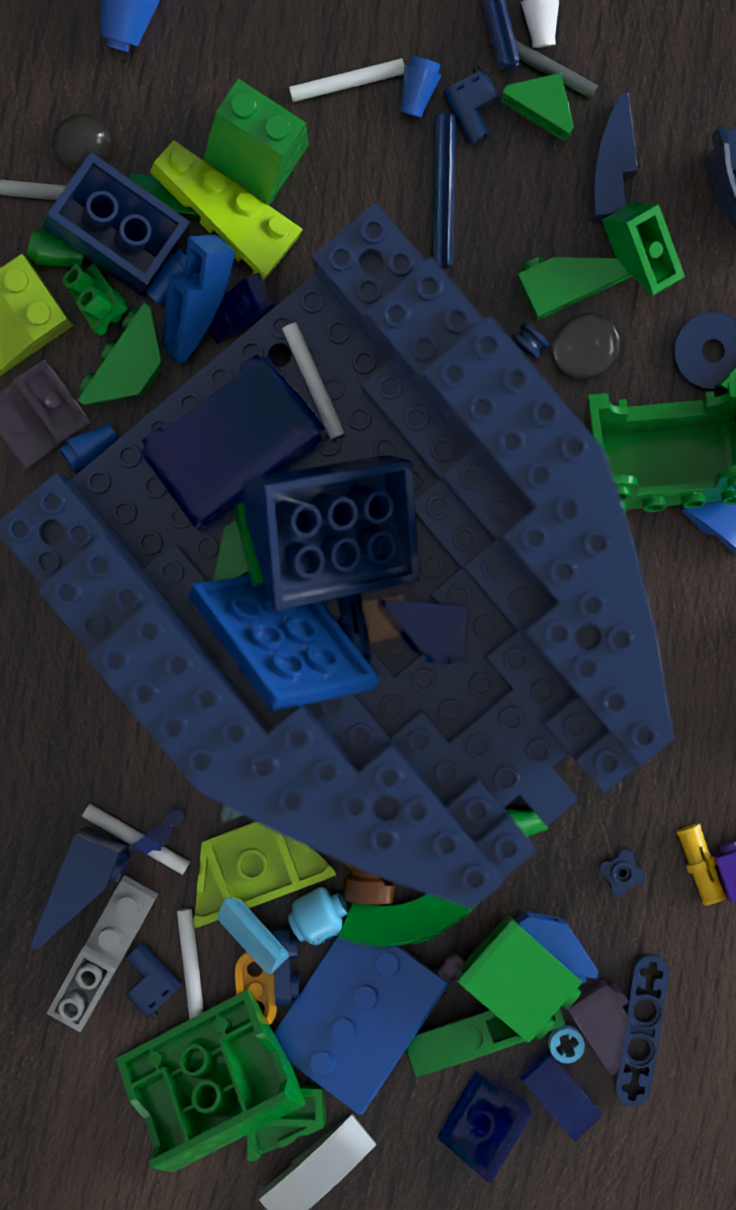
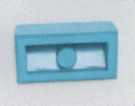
(252, 934)

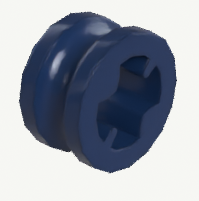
(530, 340)

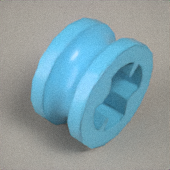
(578, 1046)

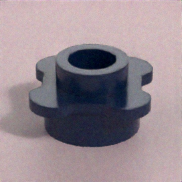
(611, 870)

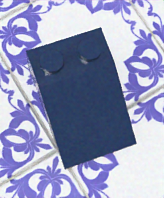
(87, 871)

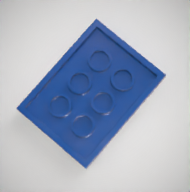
(285, 653)
(358, 1018)

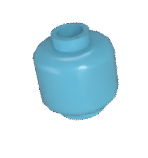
(318, 915)

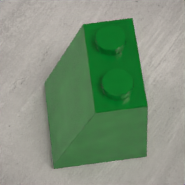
(255, 141)
(519, 980)

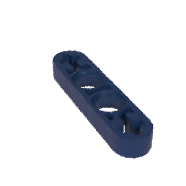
(644, 1029)

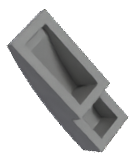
(319, 1167)

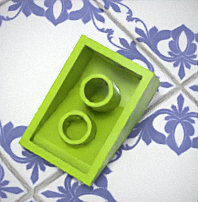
(27, 313)

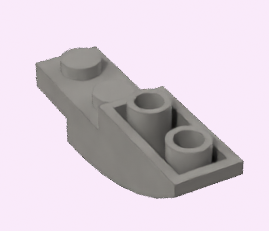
(102, 953)

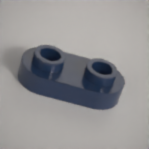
(285, 983)

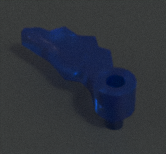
(158, 836)

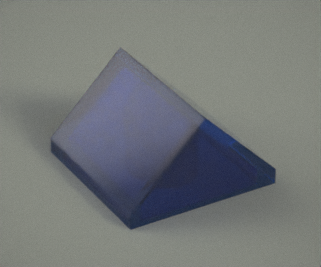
(485, 1125)

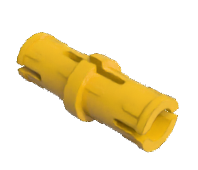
(701, 864)

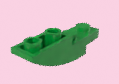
(463, 1041)

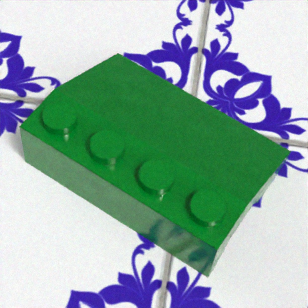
(209, 1082)

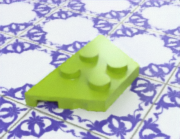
(255, 867)

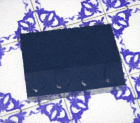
(333, 529)

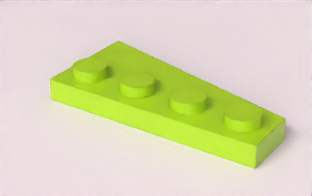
(240, 218)

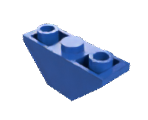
(560, 941)

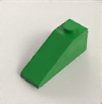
(565, 281)

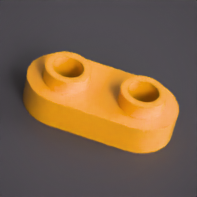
(259, 984)

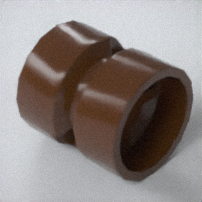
(367, 888)

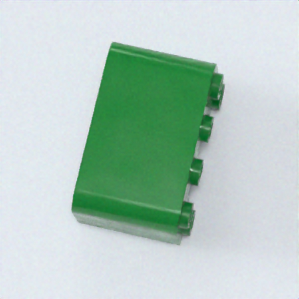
(668, 449)

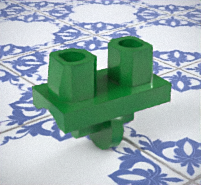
(95, 296)

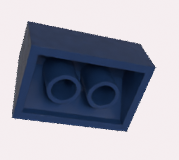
(115, 223)

